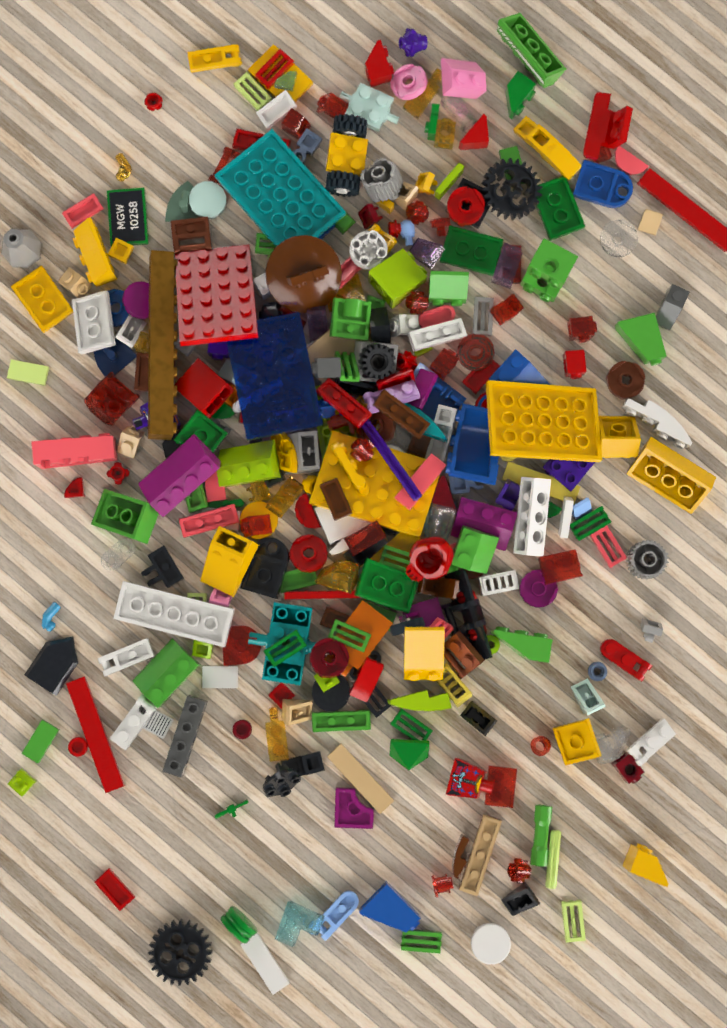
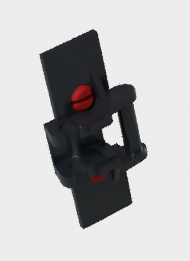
(470, 608)

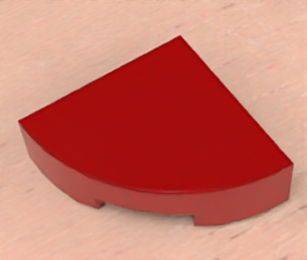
(75, 489)

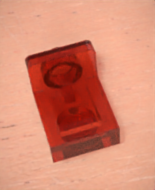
(338, 421)

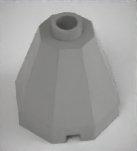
(21, 248)

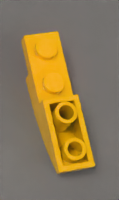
(548, 147)

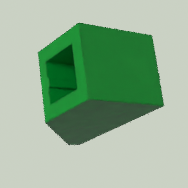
(518, 92)

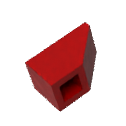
(377, 66)

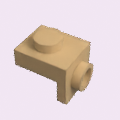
(74, 283)
(130, 441)

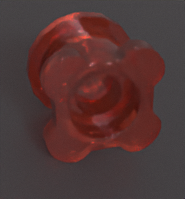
(442, 884)

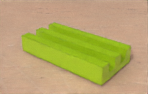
(447, 183)

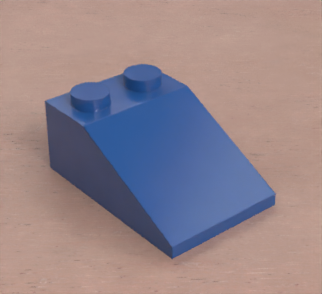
(518, 369)

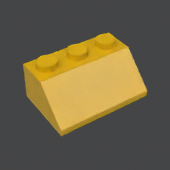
(93, 253)

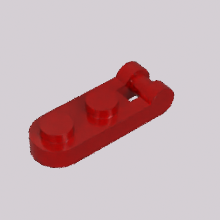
(624, 658)

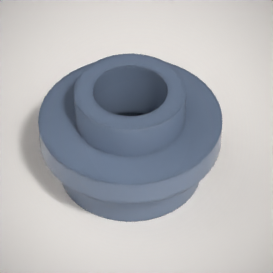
(603, 671)

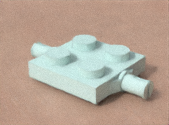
(371, 105)

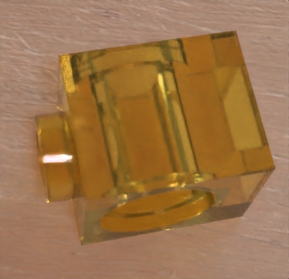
(443, 141)

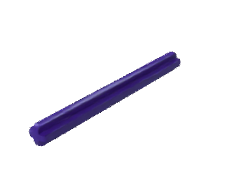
(391, 460)

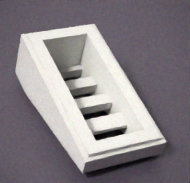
(483, 587)

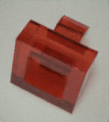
(440, 224)

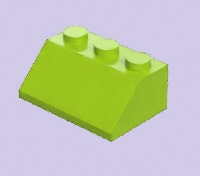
(248, 464)

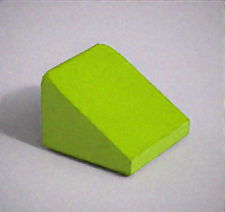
(202, 649)

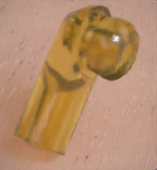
(124, 169)

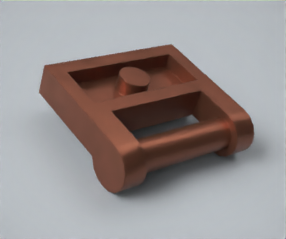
(191, 229)
(464, 652)

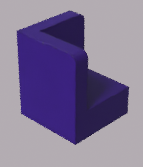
(508, 495)

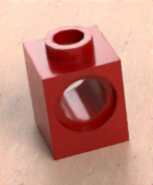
(574, 364)

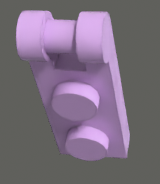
(404, 392)

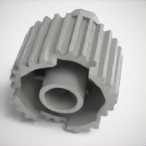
(382, 180)
(657, 556)

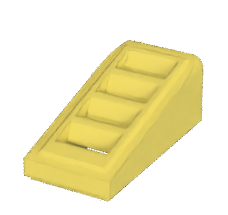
(458, 702)

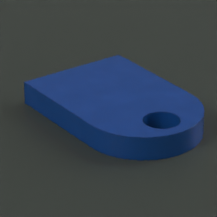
(601, 185)

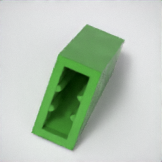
(643, 338)

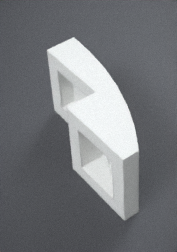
(339, 548)

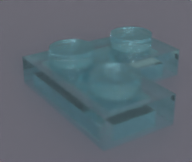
(297, 918)

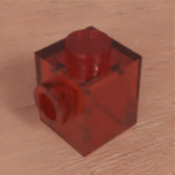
(581, 328)

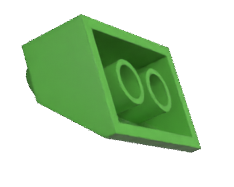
(165, 673)

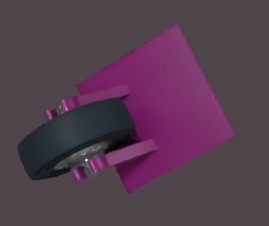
(420, 615)

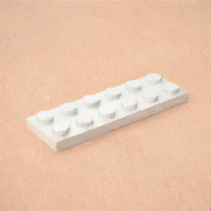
(174, 614)

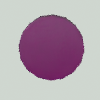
(137, 300)
(534, 590)

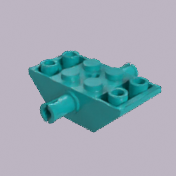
(284, 621)

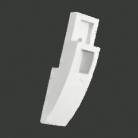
(665, 424)

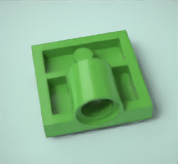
(350, 319)

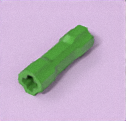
(539, 850)

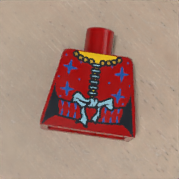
(467, 780)

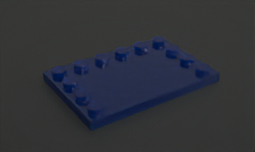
(275, 379)

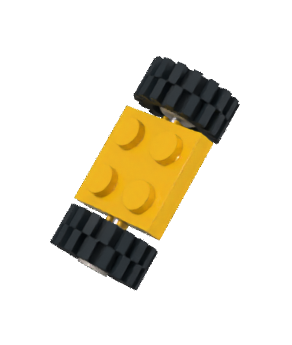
(346, 155)

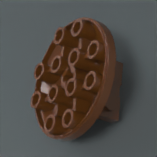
(303, 273)

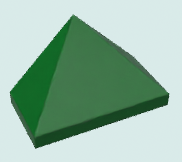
(409, 752)

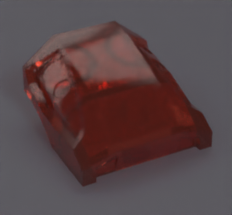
(110, 399)

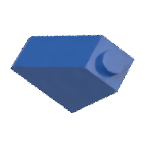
(390, 909)

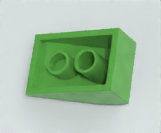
(125, 516)

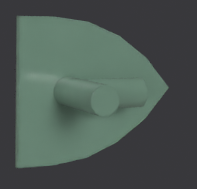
(178, 205)

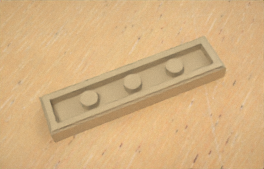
(360, 778)
(480, 855)

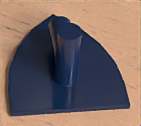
(114, 358)

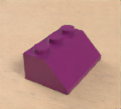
(485, 519)

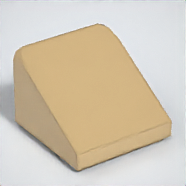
(650, 222)

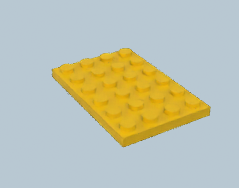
(543, 421)
(382, 486)

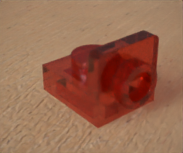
(331, 105)
(506, 309)
(256, 525)

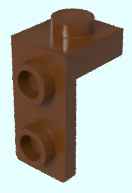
(439, 588)

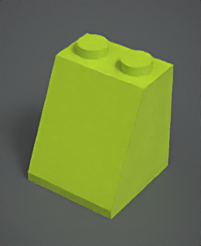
(397, 277)

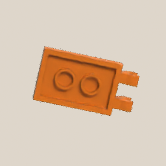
(369, 621)

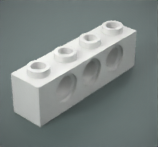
(532, 516)

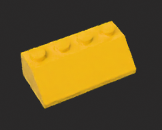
(671, 475)

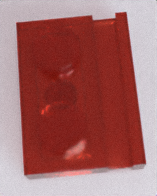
(560, 567)
(503, 788)

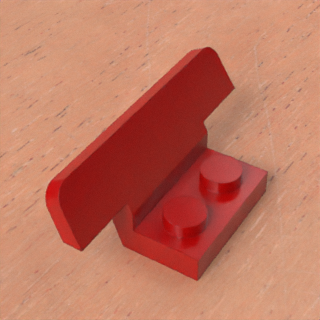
(606, 126)

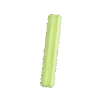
(553, 859)

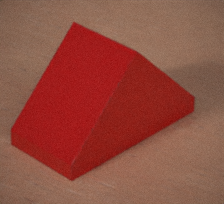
(477, 136)

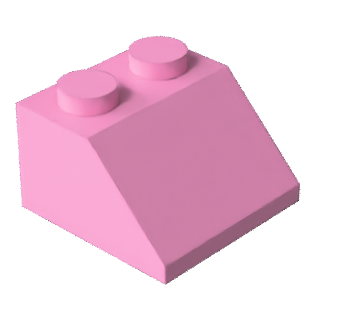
(462, 79)

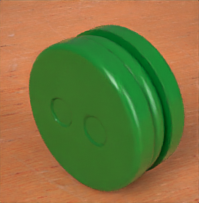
(238, 925)

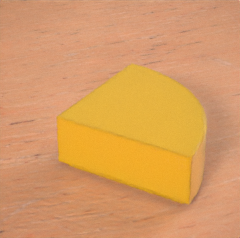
(387, 206)

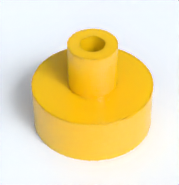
(309, 483)

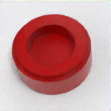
(78, 746)

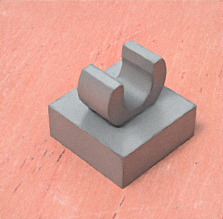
(650, 629)

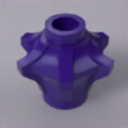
(412, 42)

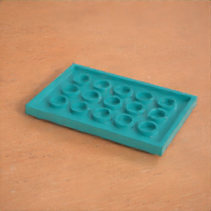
(279, 191)

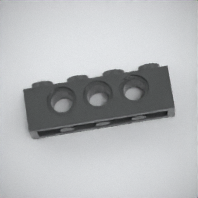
(185, 736)

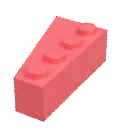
(74, 451)

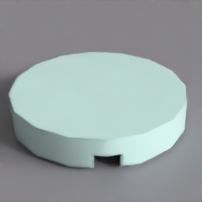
(207, 199)

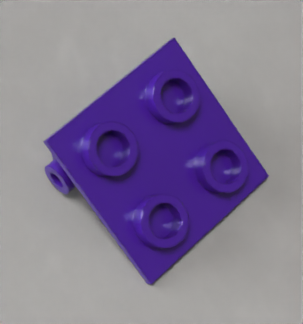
(567, 472)

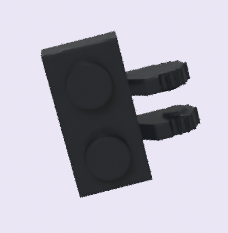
(165, 566)

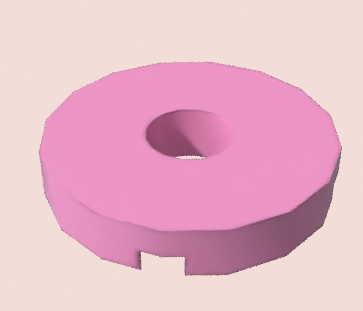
(415, 88)

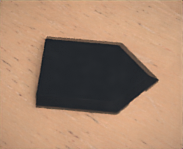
(54, 664)

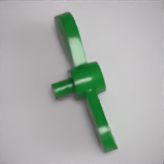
(217, 504)
(231, 809)

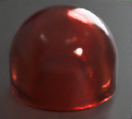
(546, 743)

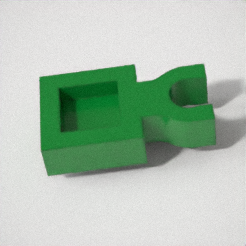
(430, 127)

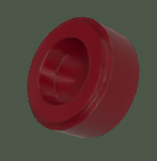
(242, 729)

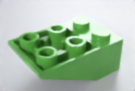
(529, 647)

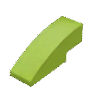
(422, 702)

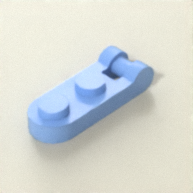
(339, 912)

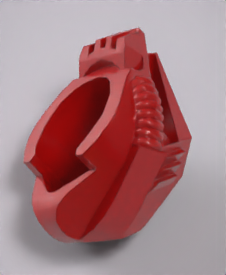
(429, 559)

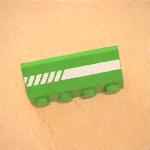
(530, 49)

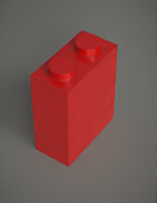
(204, 388)

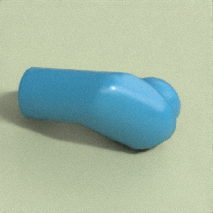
(48, 615)

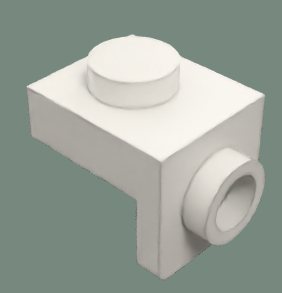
(403, 324)

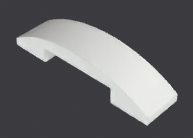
(445, 421)

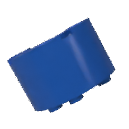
(471, 447)

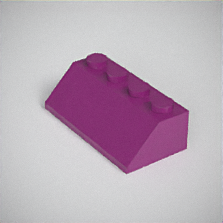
(179, 475)

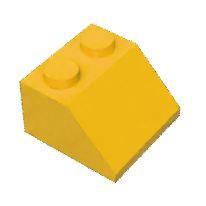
(619, 436)
(644, 864)

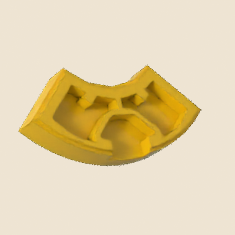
(286, 453)

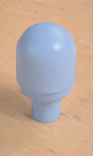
(407, 232)

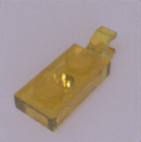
(418, 105)
(276, 737)

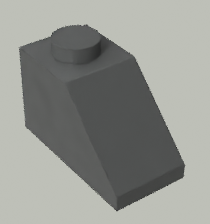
(671, 306)
(326, 367)

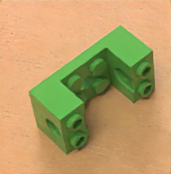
(551, 265)

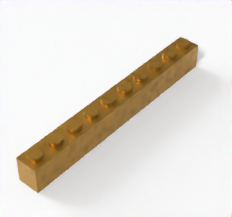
(161, 346)

